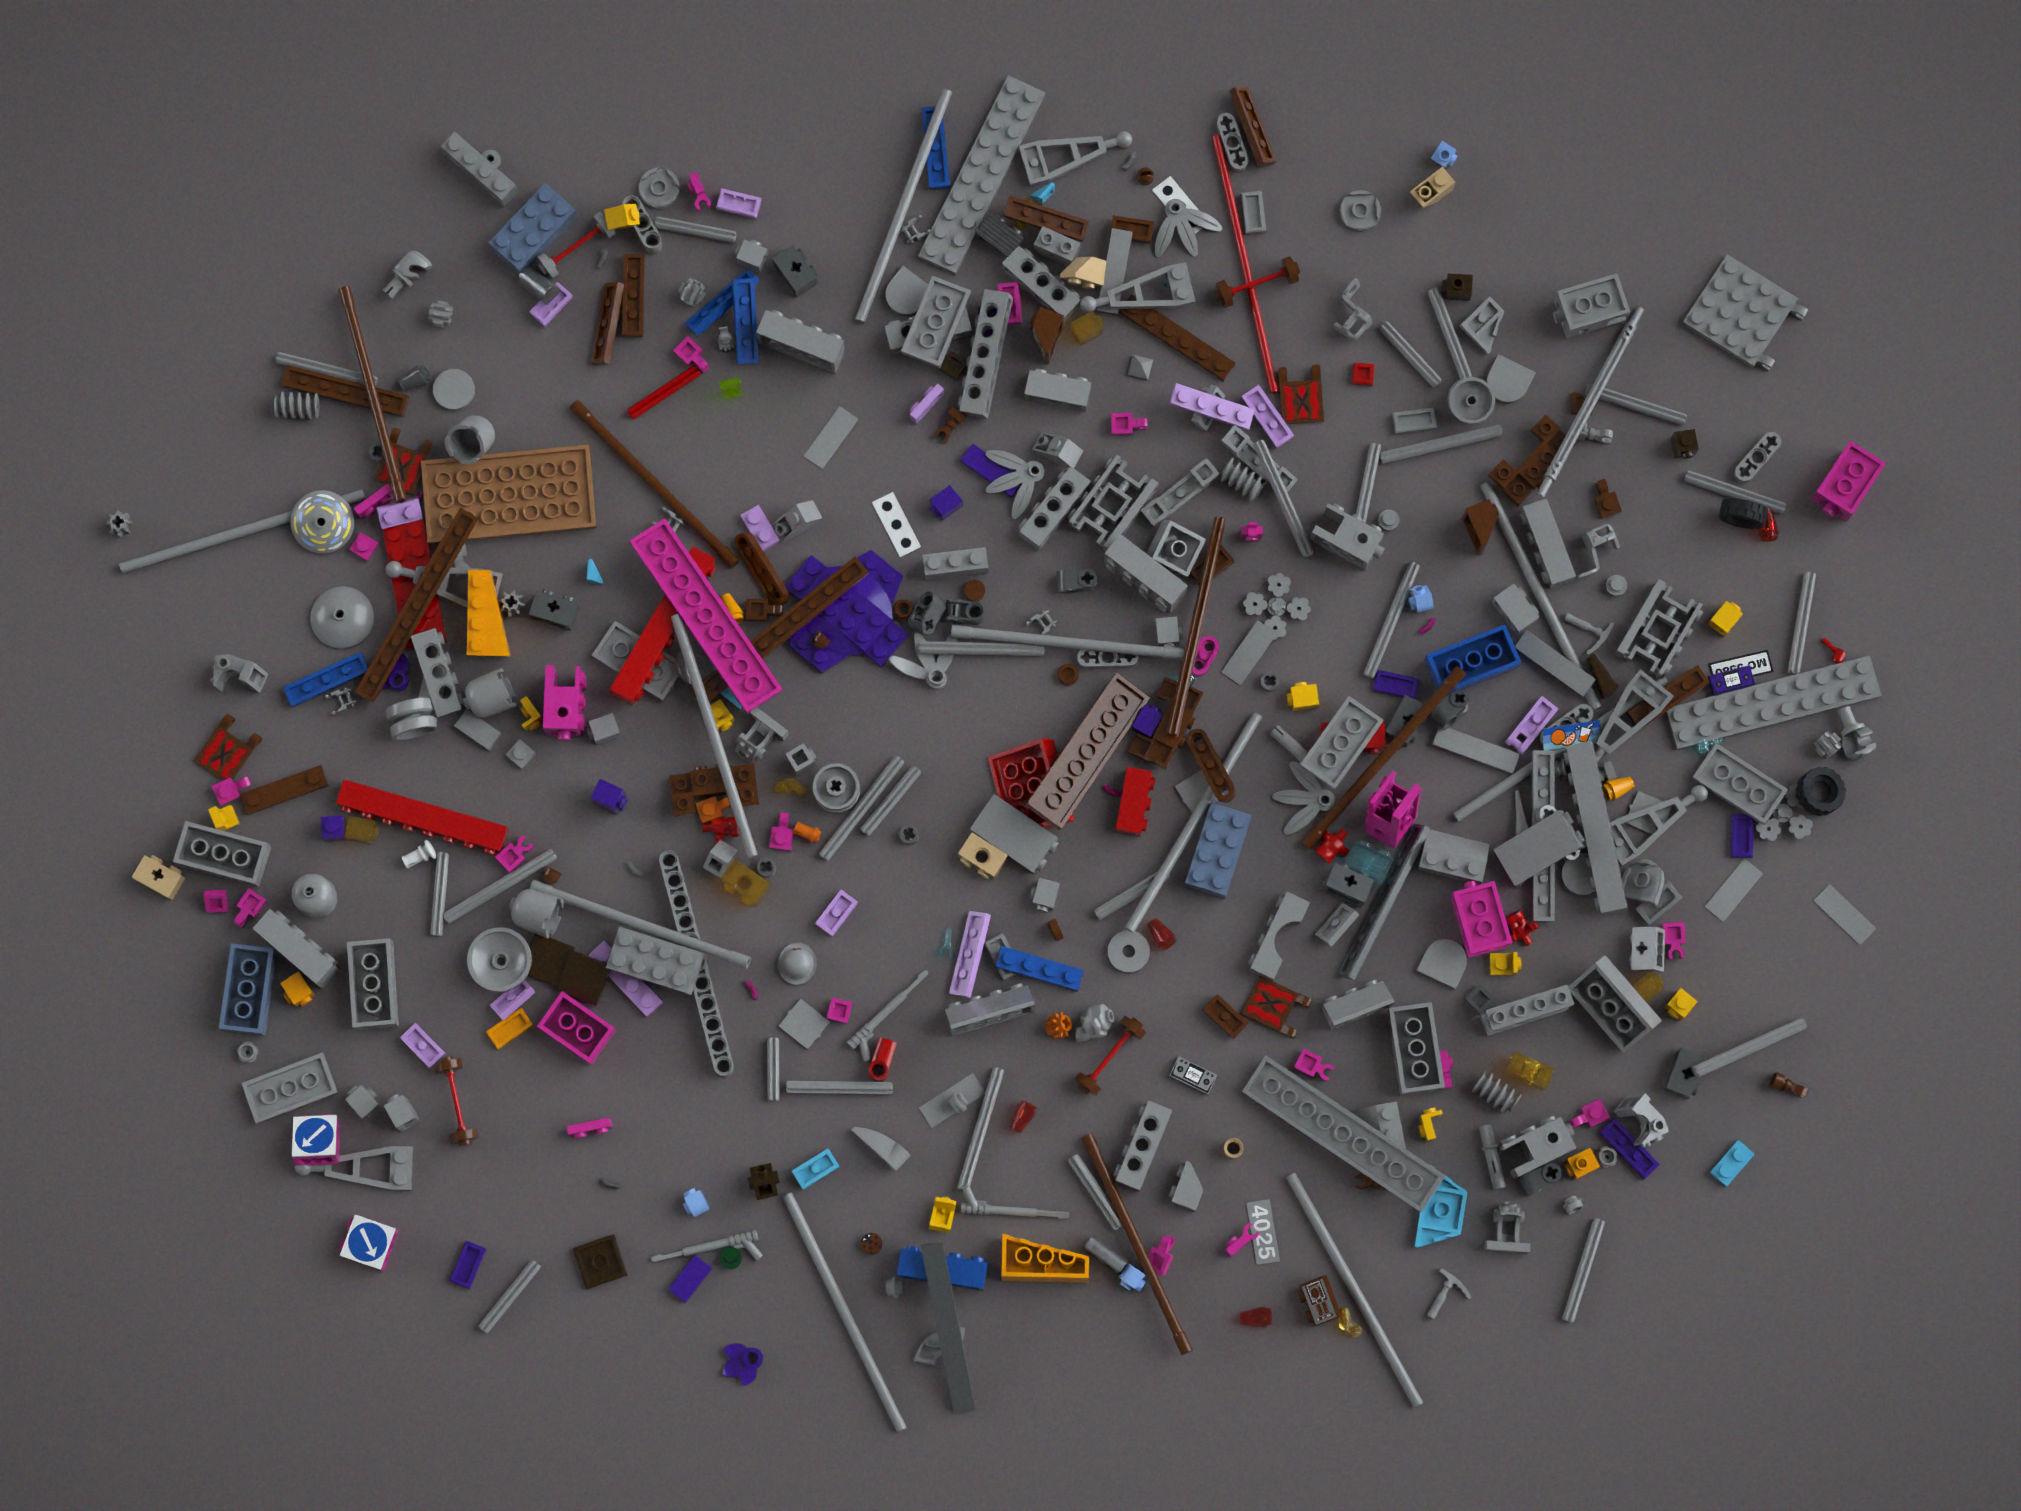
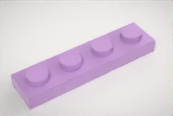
(1211, 406)
(969, 954)
(633, 987)

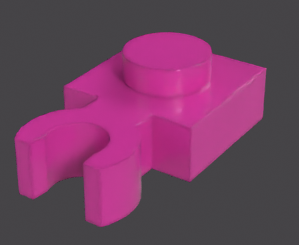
(512, 856)
(1674, 937)
(1447, 1063)
(1310, 1064)

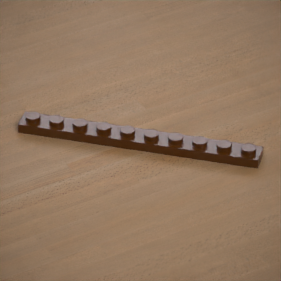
(416, 605)
(795, 618)

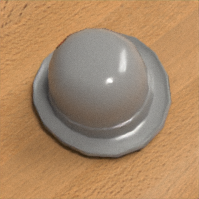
(797, 963)

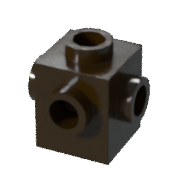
(763, 1181)

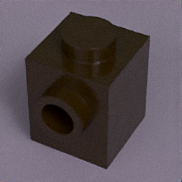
(1457, 287)
(1684, 444)

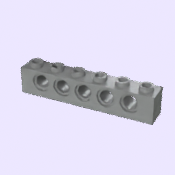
(981, 406)

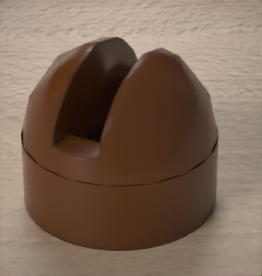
(1147, 179)
(820, 641)
(550, 875)

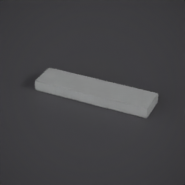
(1115, 265)
(1555, 663)
(1476, 749)

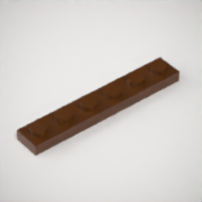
(1180, 340)
(342, 390)

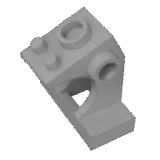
(249, 672)
(766, 727)
(1641, 1109)
(1508, 1243)

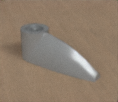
(885, 1148)

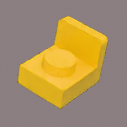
(529, 710)
(722, 716)
(224, 818)
(1504, 964)

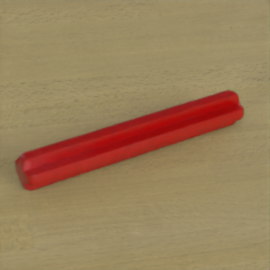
(663, 392)

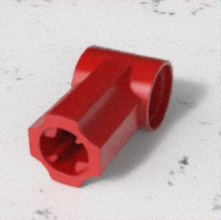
(882, 1057)

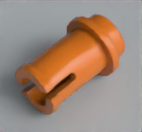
(807, 832)

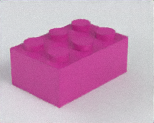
(576, 1028)

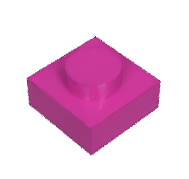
(364, 546)
(215, 901)
(839, 1010)

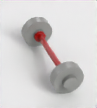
(548, 265)

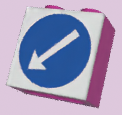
(316, 1140)
(368, 1242)

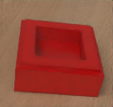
(1363, 374)

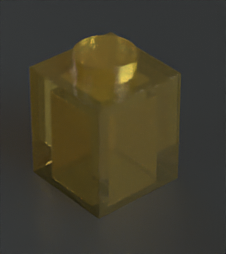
(1087, 327)
(361, 830)
(1649, 986)

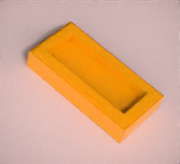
(509, 1029)

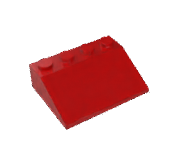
(1021, 771)

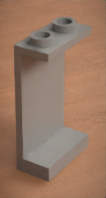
(1015, 834)
(1539, 847)

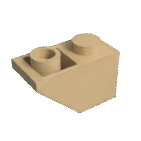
(1433, 188)
(1085, 271)

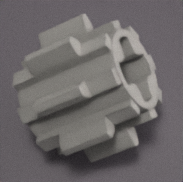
(691, 292)
(440, 313)
(124, 527)
(508, 599)
(1828, 744)

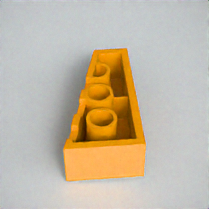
(484, 618)
(1041, 1263)

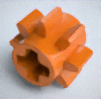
(1058, 1025)

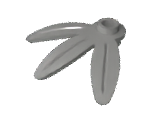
(1180, 219)
(1022, 475)
(931, 669)
(1299, 797)

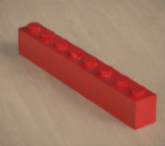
(653, 642)
(422, 816)

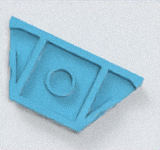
(1442, 1215)

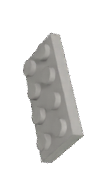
(936, 321)
(615, 650)
(1341, 742)
(1740, 784)
(289, 1088)

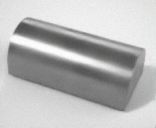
(538, 285)
(1105, 1255)

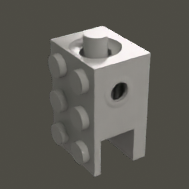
(1591, 306)
(1353, 539)
(1541, 1144)

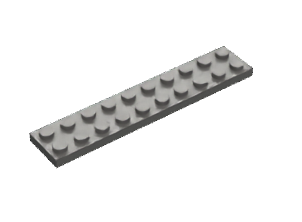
(981, 175)
(1773, 702)
(1344, 1133)

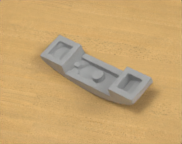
(1243, 449)
(1180, 493)

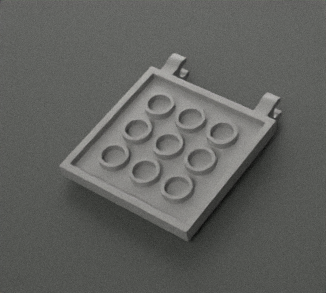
(1742, 312)

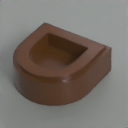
(1055, 930)

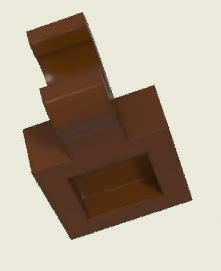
(1607, 502)
(760, 609)

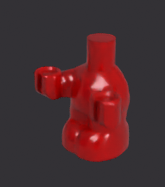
(721, 827)
(1332, 846)
(1520, 928)

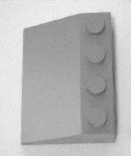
(989, 1010)

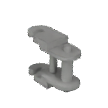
(910, 224)
(672, 517)
(1037, 617)
(338, 693)

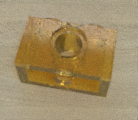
(739, 872)
(1529, 1071)

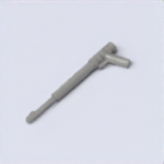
(865, 1033)
(981, 1207)
(738, 1241)

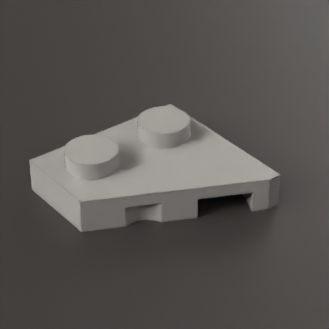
(1483, 324)

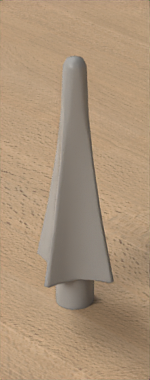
(1521, 824)

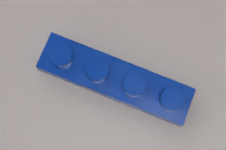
(937, 159)
(716, 307)
(745, 321)
(326, 679)
(1039, 968)

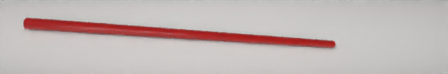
(1245, 263)

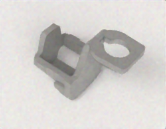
(1361, 318)
(1591, 540)

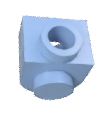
(1444, 155)
(1421, 599)
(695, 1202)
(1132, 1278)

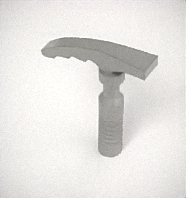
(1587, 626)
(1442, 1295)

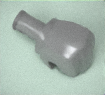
(403, 273)
(1855, 736)

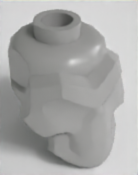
(1094, 1023)

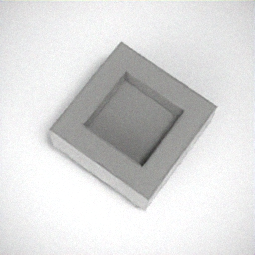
(521, 754)

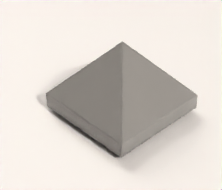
(1140, 367)

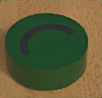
(731, 1257)

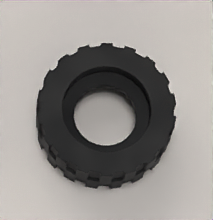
(1743, 513)
(1836, 787)

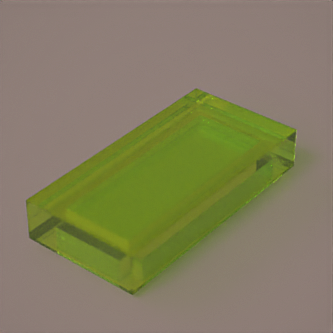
(731, 388)

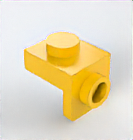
(1426, 1128)
(942, 1214)

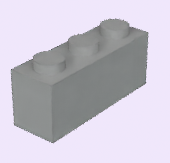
(1057, 389)
(955, 563)

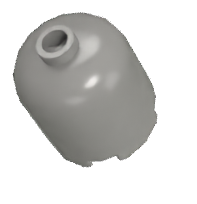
(470, 439)
(489, 694)
(319, 903)
(536, 912)

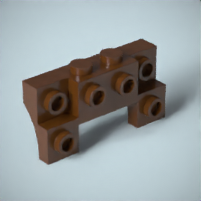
(1530, 474)
(1162, 746)
(709, 783)

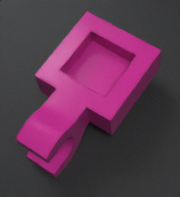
(696, 188)
(690, 353)
(1124, 424)
(1251, 532)
(228, 790)
(782, 836)
(250, 905)
(1592, 1114)
(1236, 1244)
(1159, 1255)

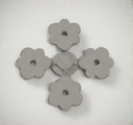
(1276, 605)
(1783, 814)

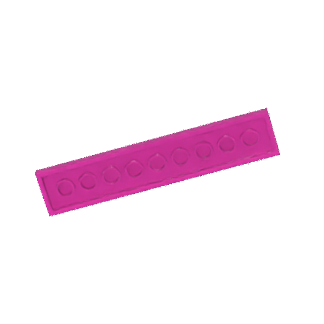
(706, 616)

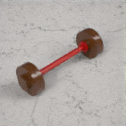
(1290, 271)
(1132, 1028)
(448, 1067)

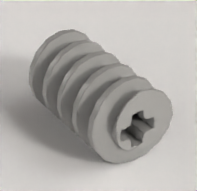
(296, 406)
(1242, 480)
(1496, 1092)

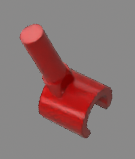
(1839, 654)

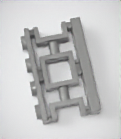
(1126, 513)
(1645, 621)
(1527, 1010)

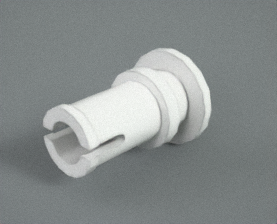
(419, 854)

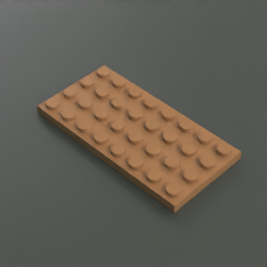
(511, 493)

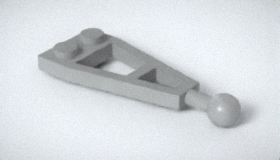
(1035, 163)
(1178, 282)
(394, 570)
(1651, 693)
(1624, 847)
(400, 1168)

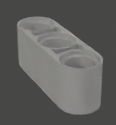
(647, 233)

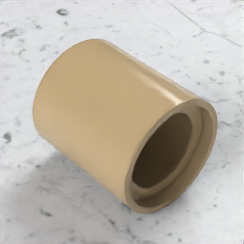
(1227, 1154)

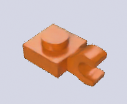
(711, 808)

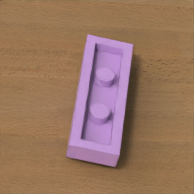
(1267, 416)

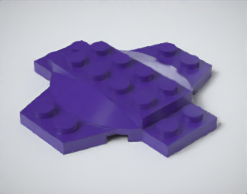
(856, 621)

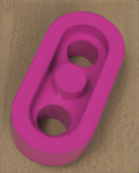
(1205, 657)

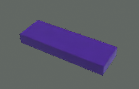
(986, 468)
(1622, 1143)

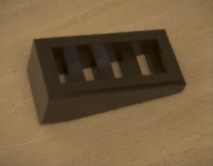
(1604, 681)

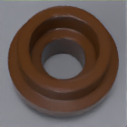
(903, 603)

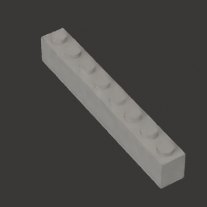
(1596, 827)

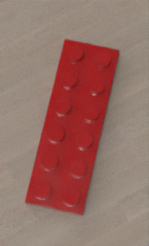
(410, 548)

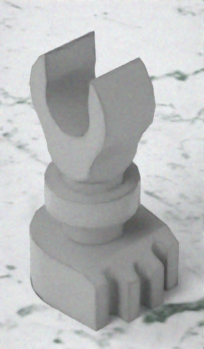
(725, 339)
(1603, 435)
(1608, 772)

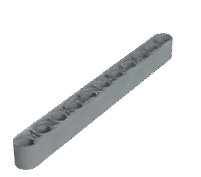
(707, 993)

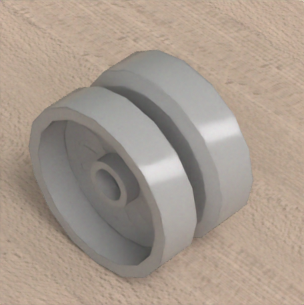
(1481, 407)
(411, 719)
(833, 776)

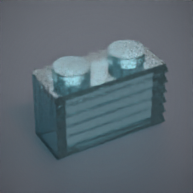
(1369, 861)

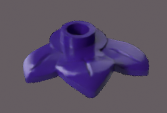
(400, 670)
(739, 1363)

